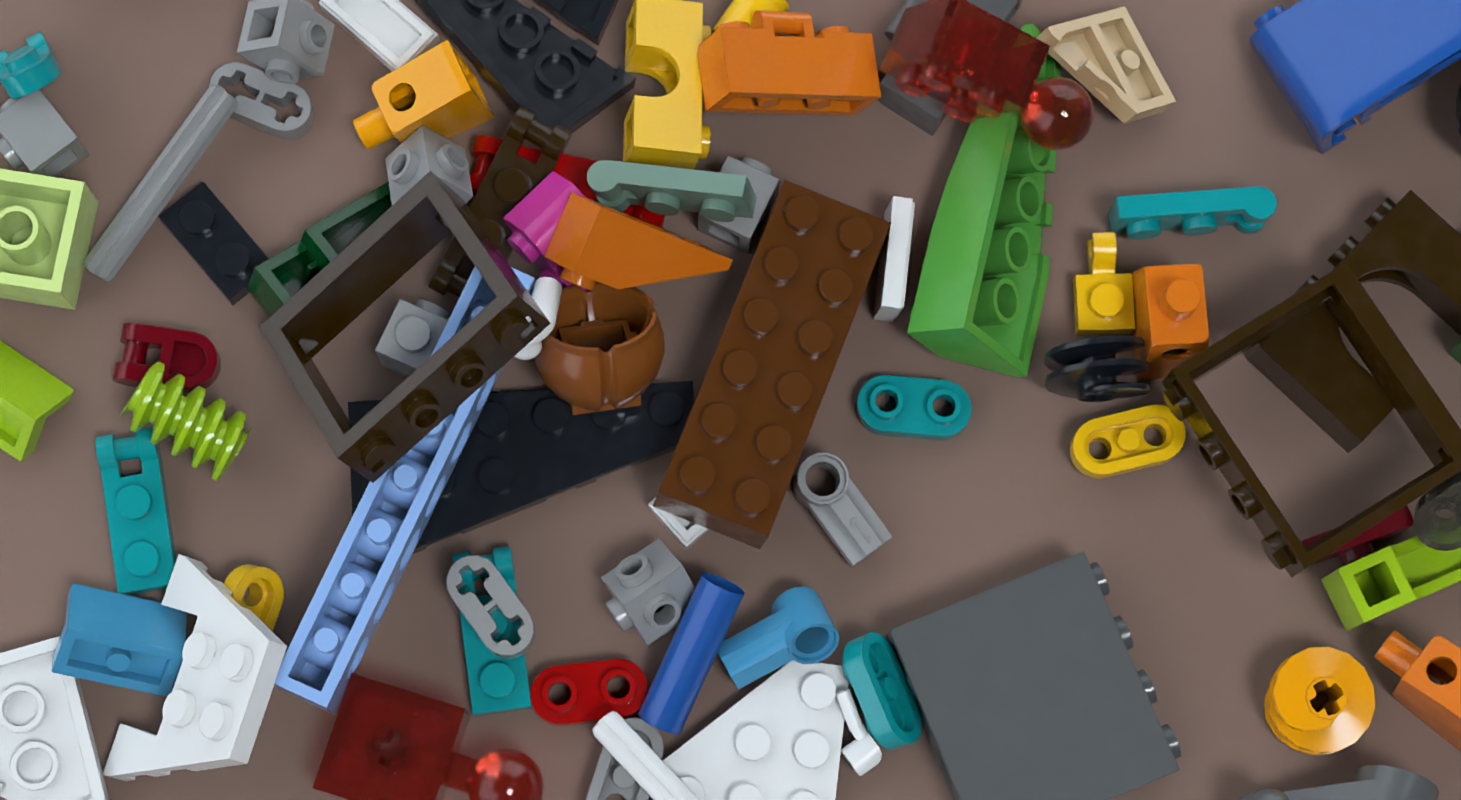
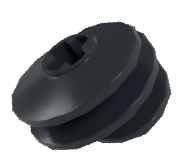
(1090, 369)

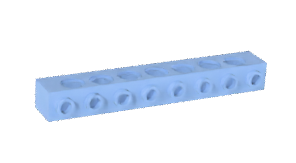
(381, 540)

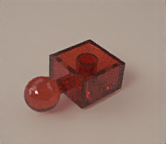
(985, 70)
(431, 735)

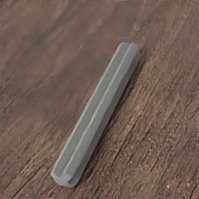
(160, 183)

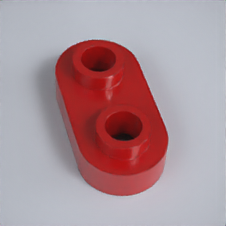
(589, 692)

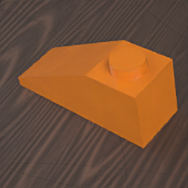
(623, 250)

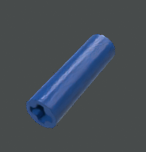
(691, 653)

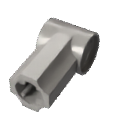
(844, 513)

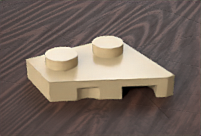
(1111, 63)

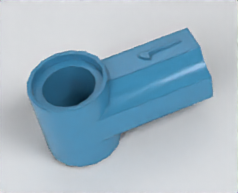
(795, 631)

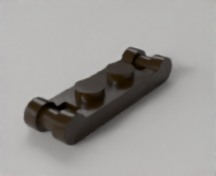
(503, 187)

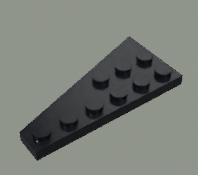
(535, 448)

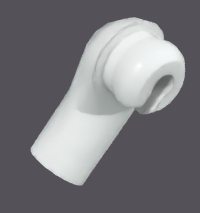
(547, 295)

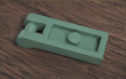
(672, 189)

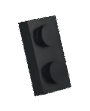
(214, 241)

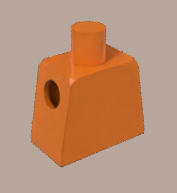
(1169, 316)
(1432, 703)

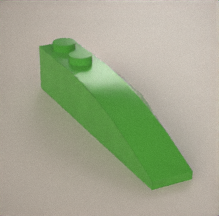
(983, 255)

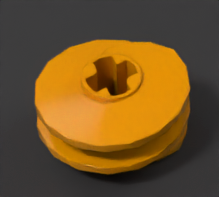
(1340, 720)

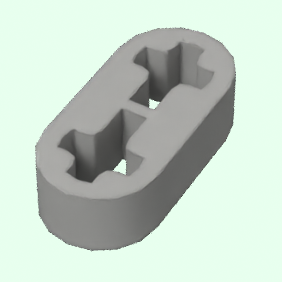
(257, 112)
(479, 615)

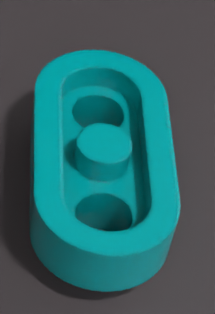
(914, 409)
(882, 691)

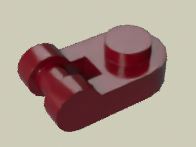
(181, 352)

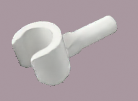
(863, 751)

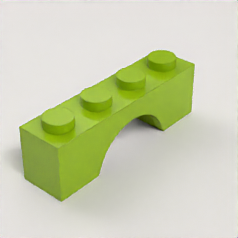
(1390, 580)

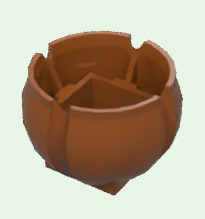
(602, 348)

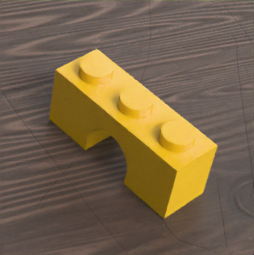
(664, 45)

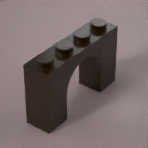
(1308, 357)

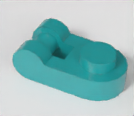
(28, 67)

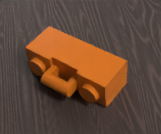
(793, 74)

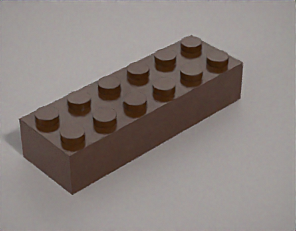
(772, 365)

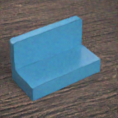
(120, 640)

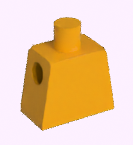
(427, 91)

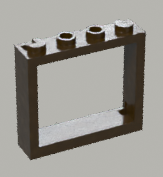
(360, 278)
(1390, 367)

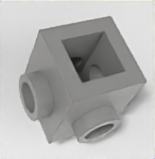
(286, 39)
(424, 153)
(649, 592)

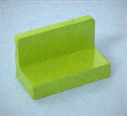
(26, 401)

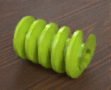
(187, 420)

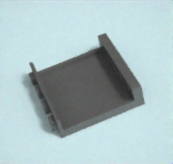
(1035, 691)

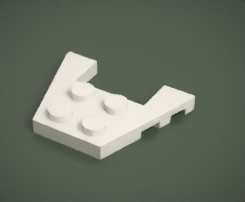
(218, 690)

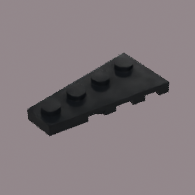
(531, 59)

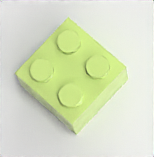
(44, 237)

